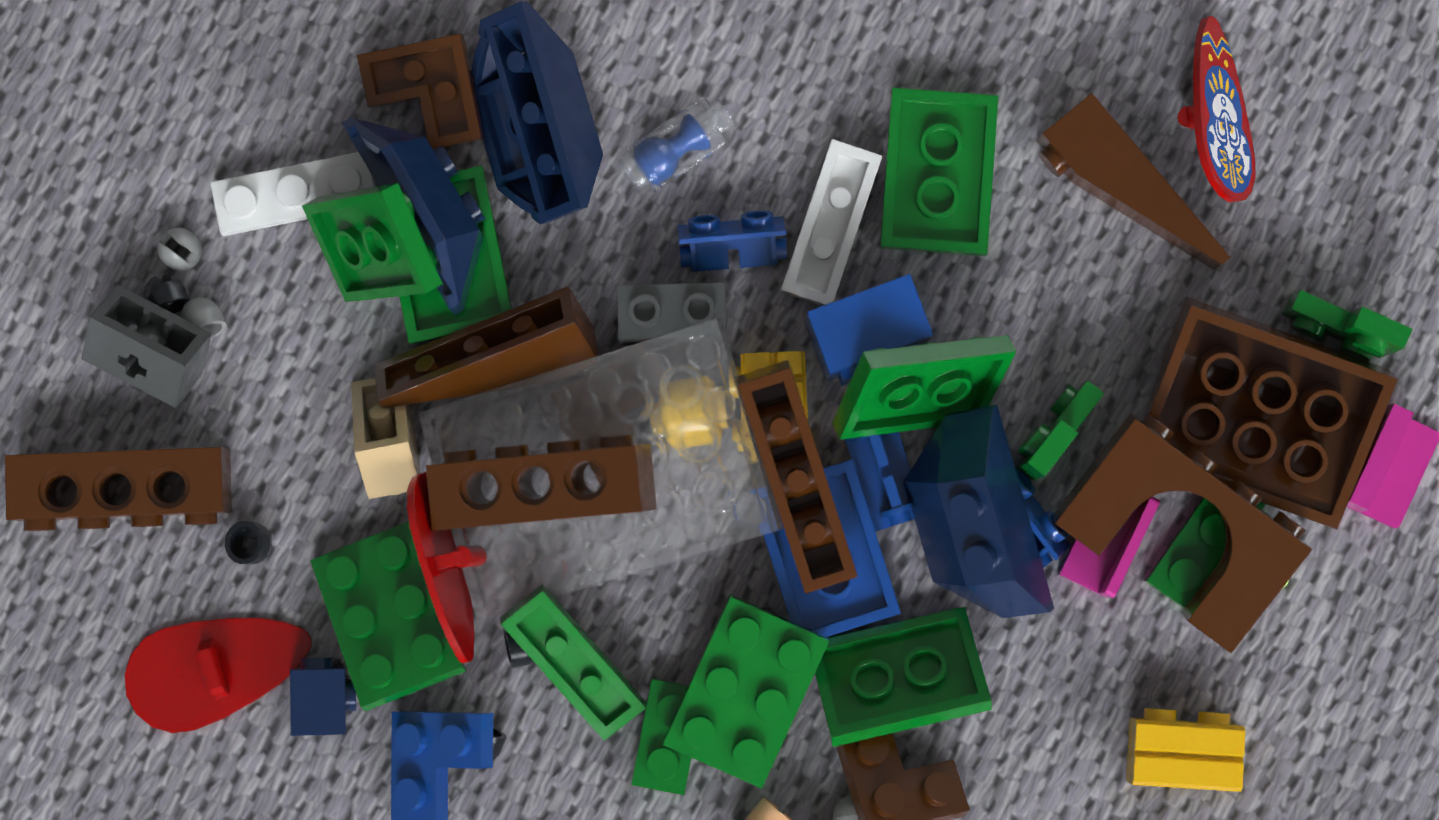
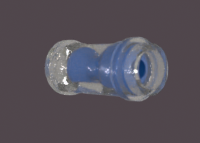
(655, 160)

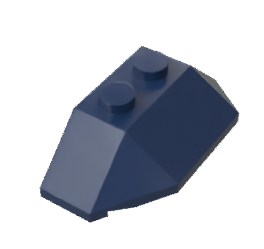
(534, 115)
(441, 214)
(976, 516)

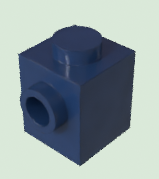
(320, 698)

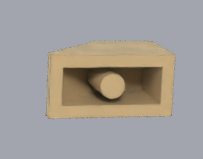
(383, 442)

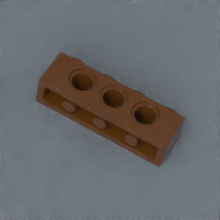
(796, 476)
(34, 479)
(459, 502)

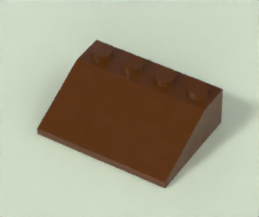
(1271, 409)

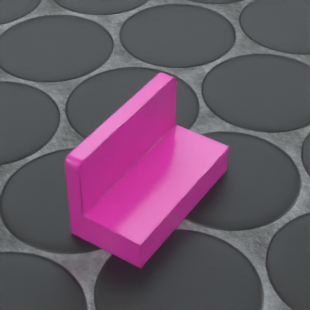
(1393, 467)
(1106, 572)

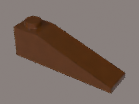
(1111, 167)
(490, 353)

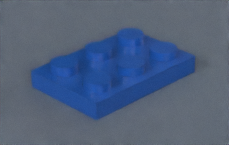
(850, 602)

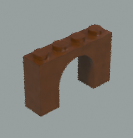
(1258, 549)

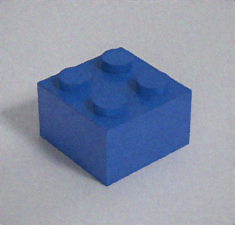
(865, 321)

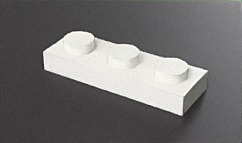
(277, 194)
(831, 223)

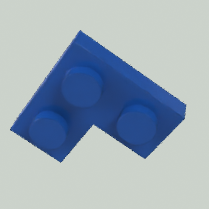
(422, 752)

